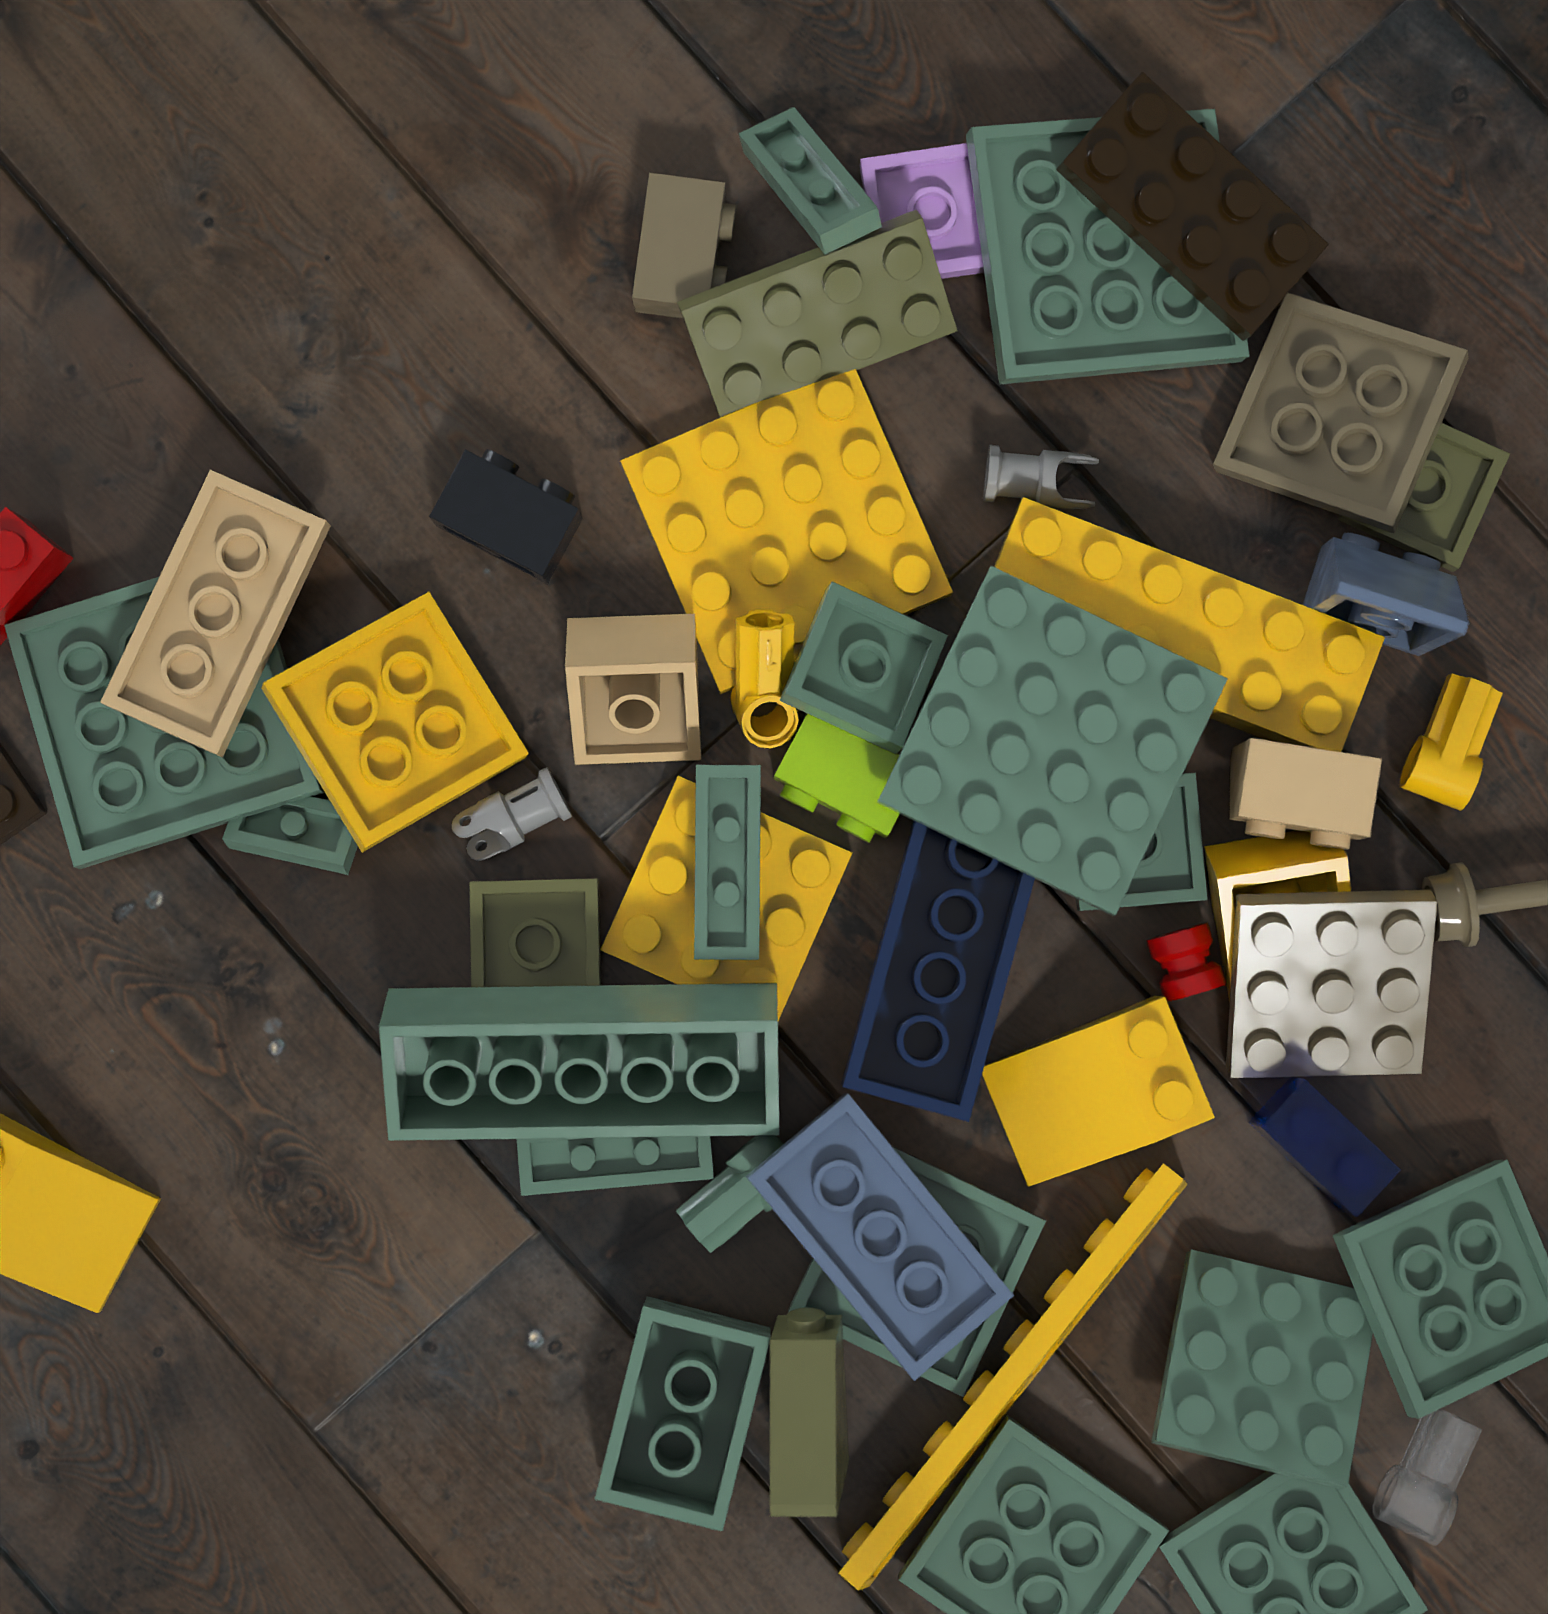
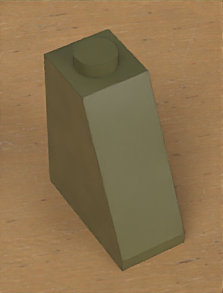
(807, 1414)

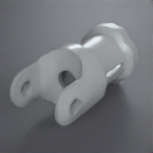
(1031, 476)
(511, 816)

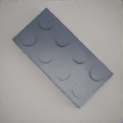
(880, 1236)

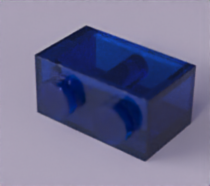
(1324, 1146)

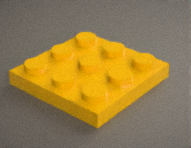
(394, 721)
(658, 908)

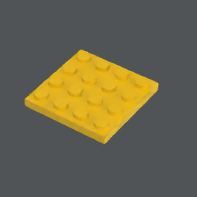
(778, 509)

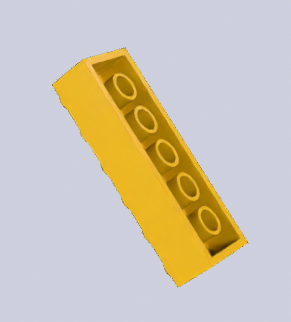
(1287, 666)

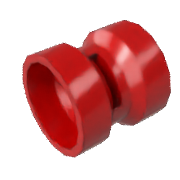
(1185, 958)

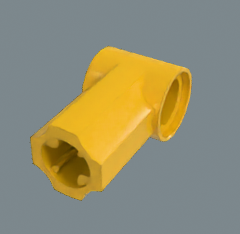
(762, 672)
(1446, 758)

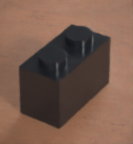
(506, 514)

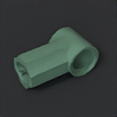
(730, 1198)

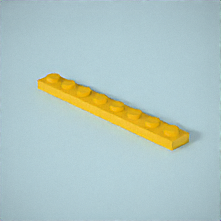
(993, 1395)

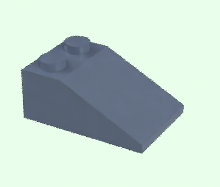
(1387, 595)

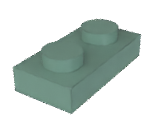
(298, 832)

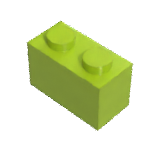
(841, 774)

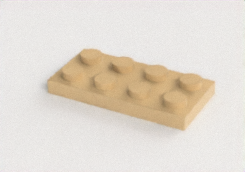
(216, 613)

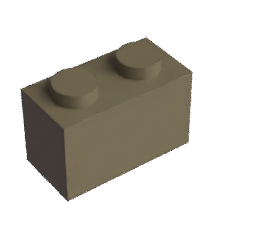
(680, 242)

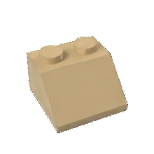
(633, 688)
(1303, 790)

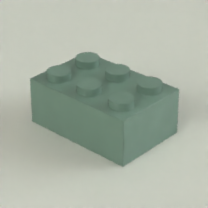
(683, 1413)

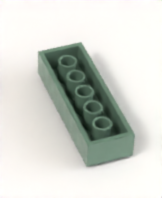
(580, 1061)

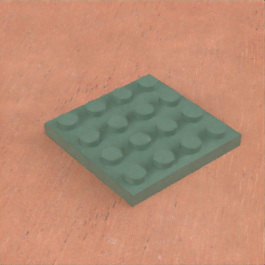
(1067, 281)
(1052, 740)
(121, 779)

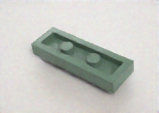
(810, 180)
(727, 862)
(611, 1162)

